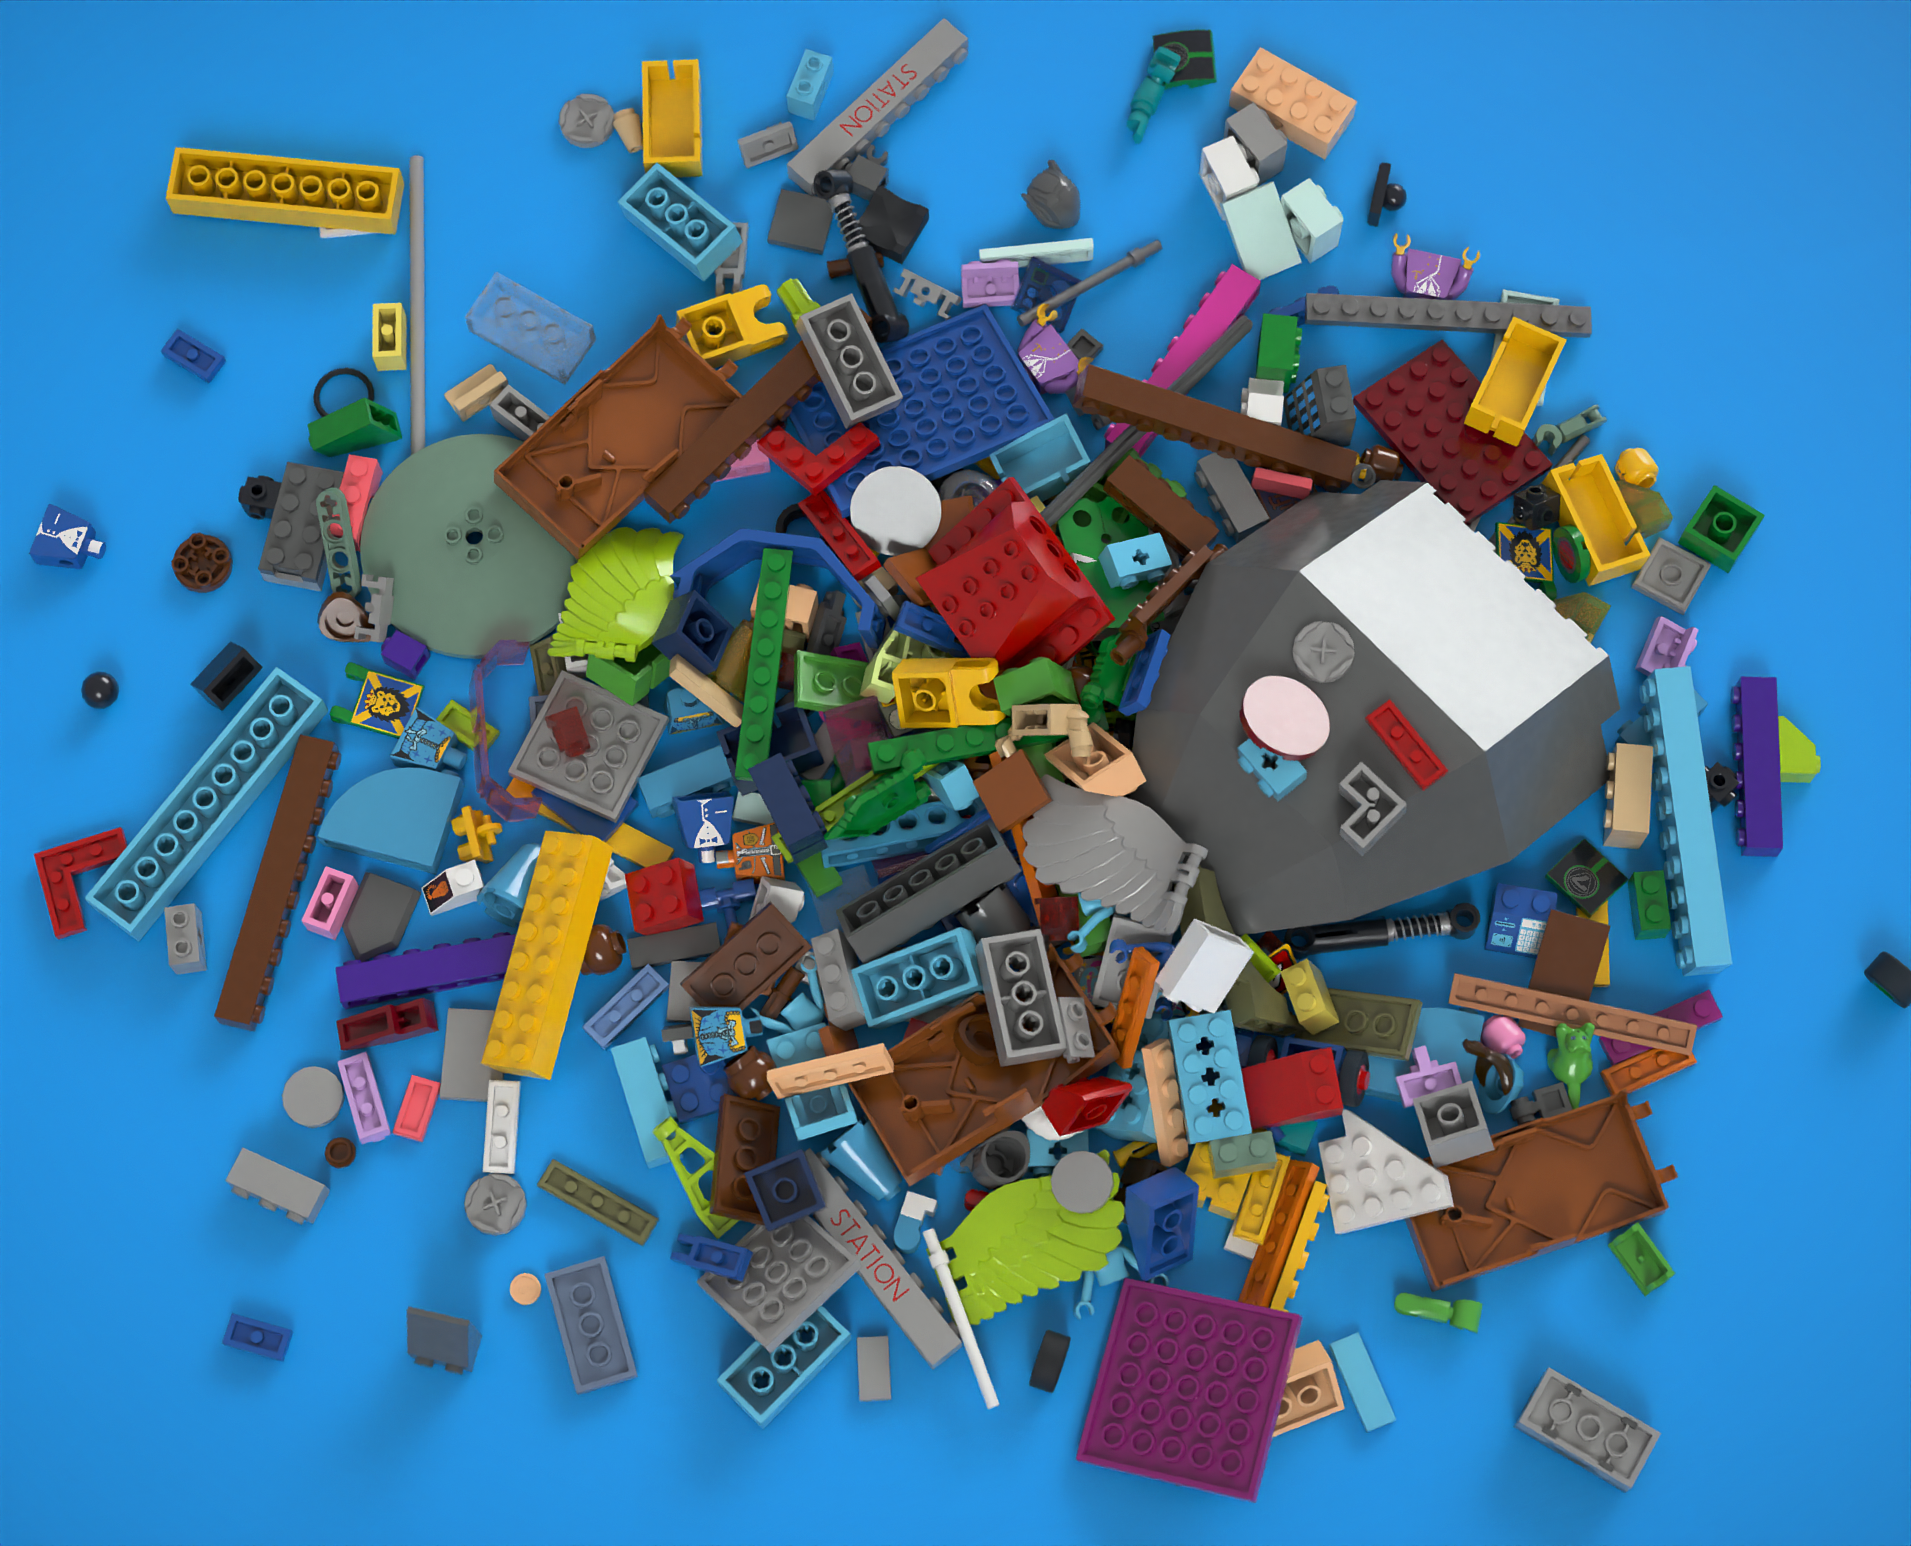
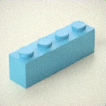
(645, 1095)

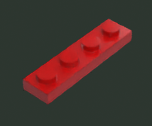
(839, 535)

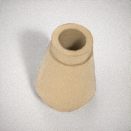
(629, 129)

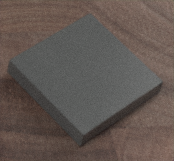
(801, 222)

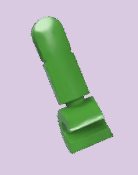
(1463, 1314)

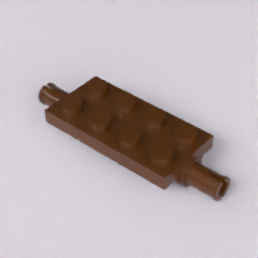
(1135, 627)

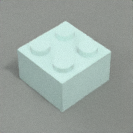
(1312, 220)

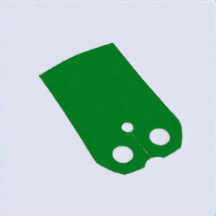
(1088, 542)

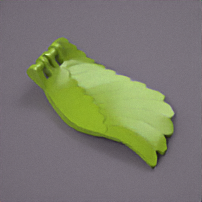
(617, 595)
(1027, 1242)

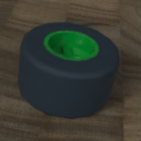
(1891, 978)

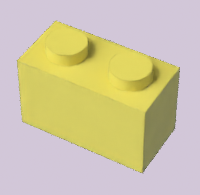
(389, 336)
(1310, 996)

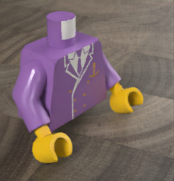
(1429, 274)
(1048, 357)

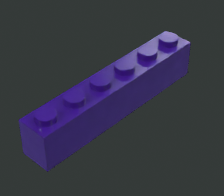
(1758, 766)
(424, 971)

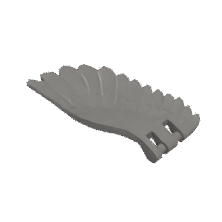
(1112, 853)

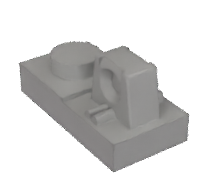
(767, 144)

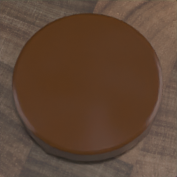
(202, 563)

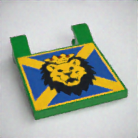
(1529, 552)
(382, 704)

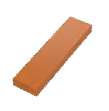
(1134, 1004)

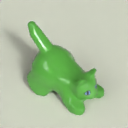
(1572, 1058)

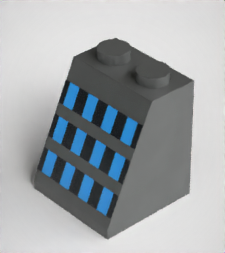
(1322, 406)

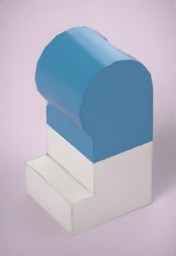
(910, 1221)

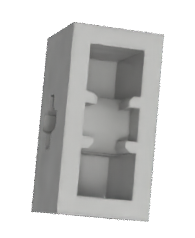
(185, 939)

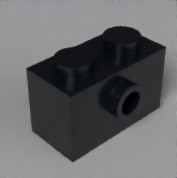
(226, 675)

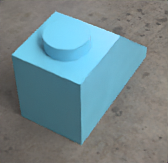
(952, 784)

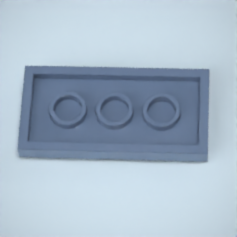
(591, 1325)

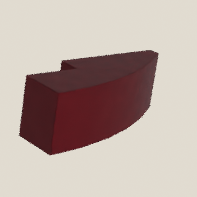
(387, 1024)

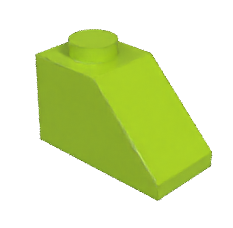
(1797, 754)

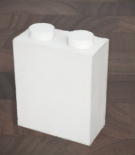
(1203, 967)

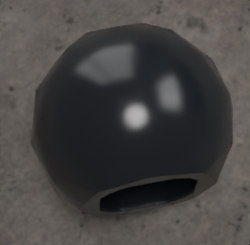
(100, 690)

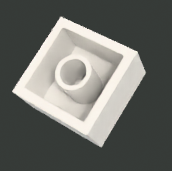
(1226, 171)

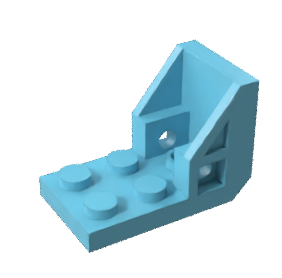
(815, 1110)

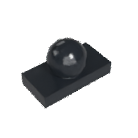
(1389, 196)

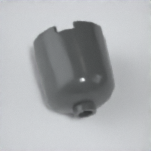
(994, 914)

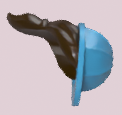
(1497, 1075)

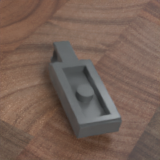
(828, 624)

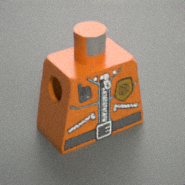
(753, 855)

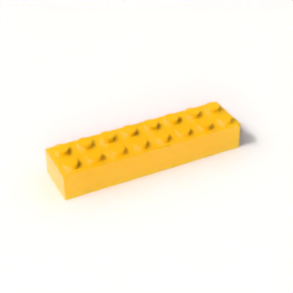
(285, 190)
(547, 955)

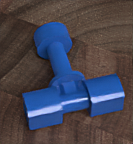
(729, 899)

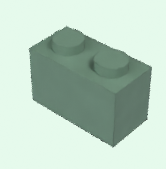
(1242, 1154)

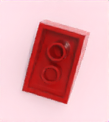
(1292, 1089)

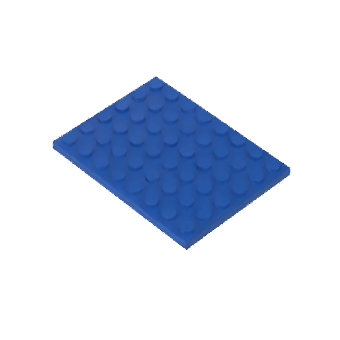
(958, 404)

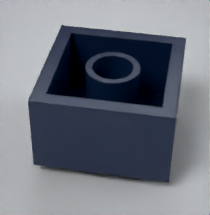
(693, 632)
(785, 1190)

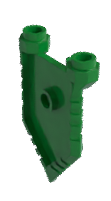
(1108, 678)
(883, 799)

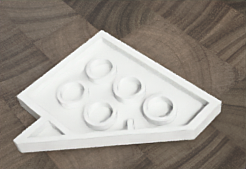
(1377, 1178)

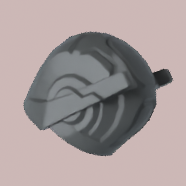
(1053, 198)
(999, 1159)

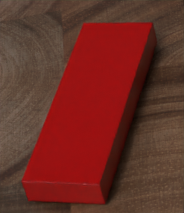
(1406, 745)

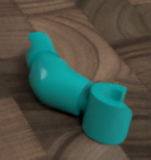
(1150, 91)

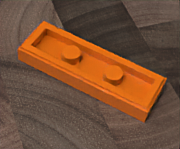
(1644, 1069)

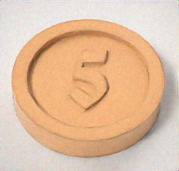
(525, 1289)

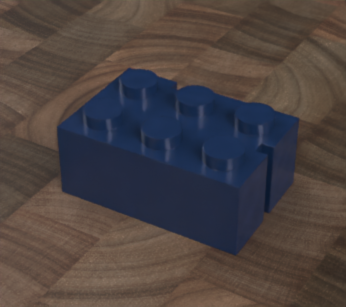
(793, 740)
(790, 807)

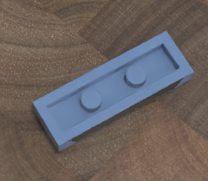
(625, 1007)

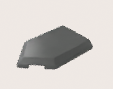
(378, 916)

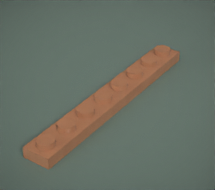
(1558, 1009)

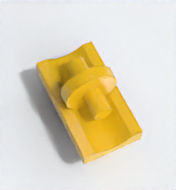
(480, 834)

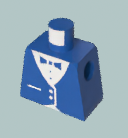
(65, 540)
(704, 821)

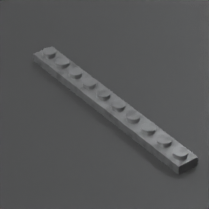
(1443, 314)

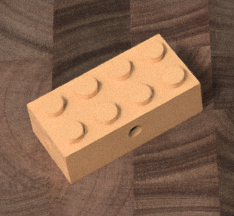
(1295, 102)

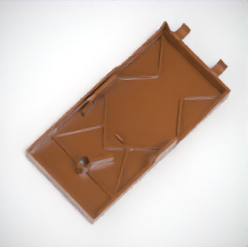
(616, 437)
(945, 1105)
(1542, 1192)

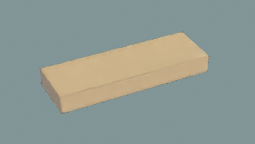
(706, 690)

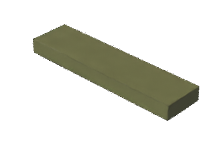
(598, 1202)

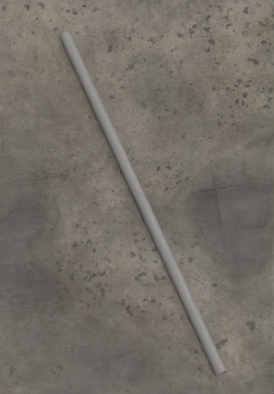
(417, 304)

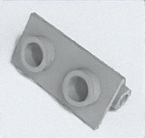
(1076, 1029)

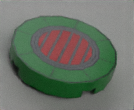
(1569, 553)

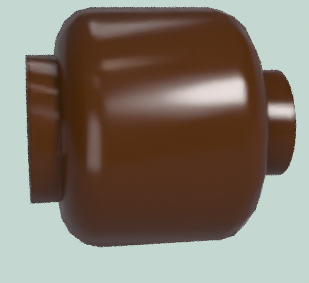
(1384, 462)

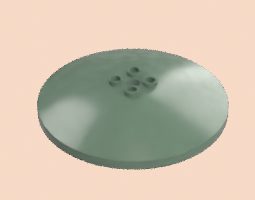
(456, 592)

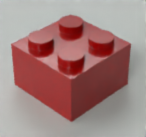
(664, 897)

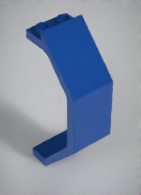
(748, 545)

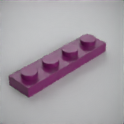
(1696, 1010)

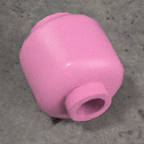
(1503, 1036)

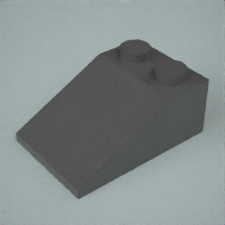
(442, 1340)

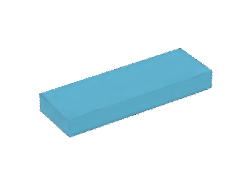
(1362, 1382)

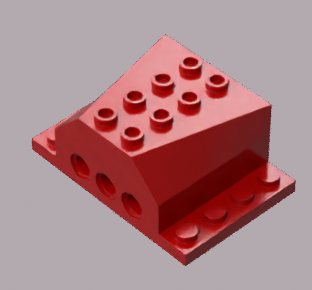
(1012, 585)

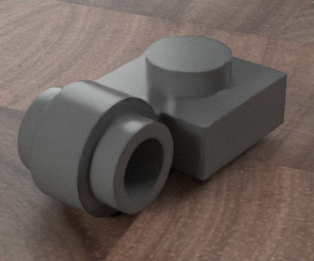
(1548, 1102)

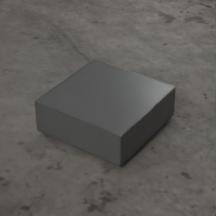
(1085, 345)

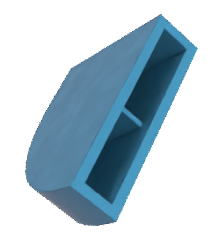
(396, 817)
(1442, 1034)

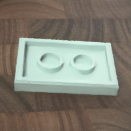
(1260, 231)

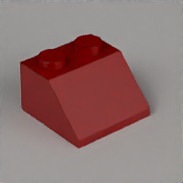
(1084, 1103)

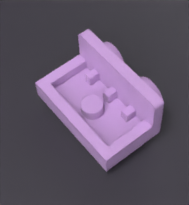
(989, 283)
(1666, 646)

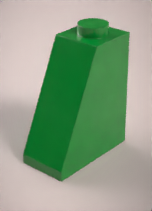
(354, 428)

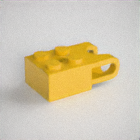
(734, 325)
(945, 692)

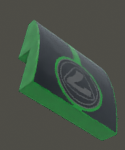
(1196, 54)
(1586, 878)

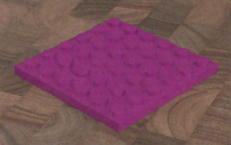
(1190, 1389)

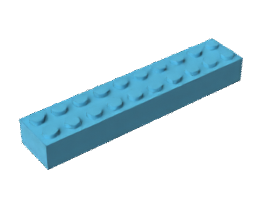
(206, 804)
(1686, 822)

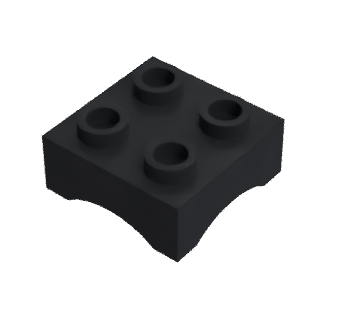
(892, 224)

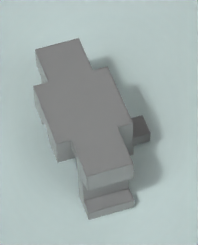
(936, 292)
(380, 608)

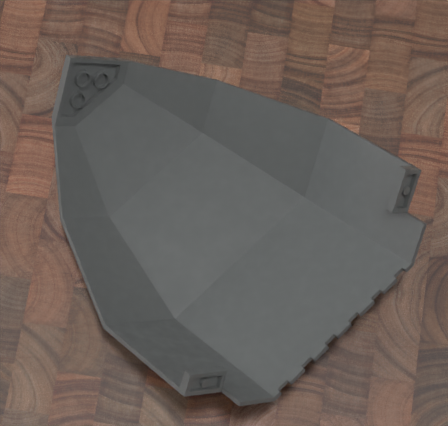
(1435, 627)

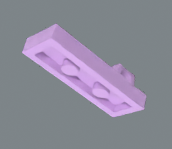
(364, 1098)

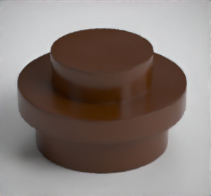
(340, 1152)

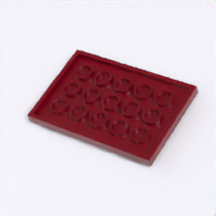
(1423, 417)

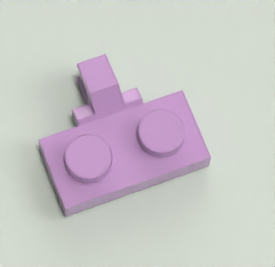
(1426, 1077)

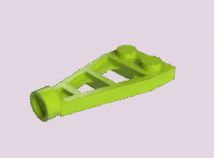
(716, 1224)

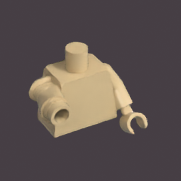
(1048, 721)

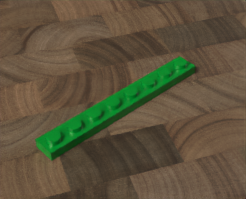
(764, 660)
(961, 742)

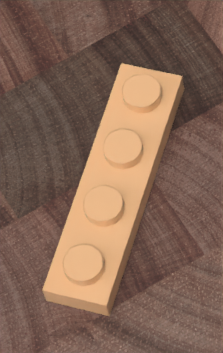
(830, 1071)
(1165, 1102)

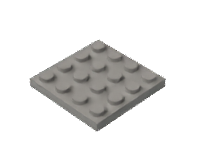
(606, 773)
(785, 1280)

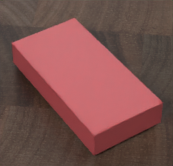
(1281, 483)
(417, 1108)

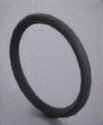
(325, 378)

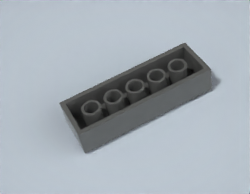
(927, 891)

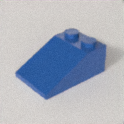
(1162, 1221)

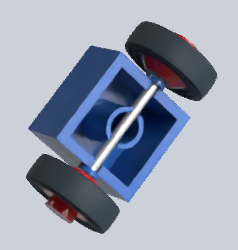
(1351, 1067)

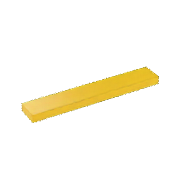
(627, 841)

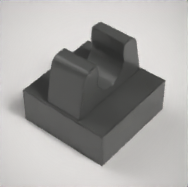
(678, 1035)

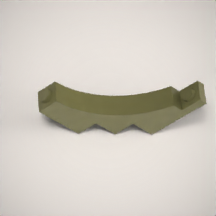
(1251, 998)

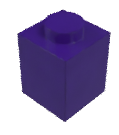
(404, 654)

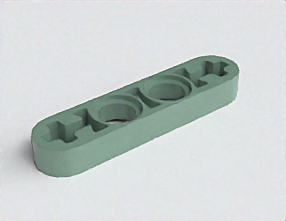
(344, 544)

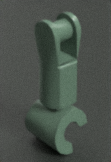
(1568, 429)

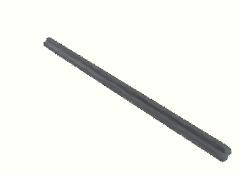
(1132, 435)

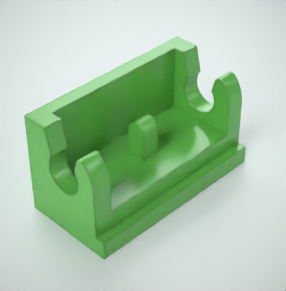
(1641, 1259)

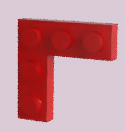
(820, 470)
(56, 874)

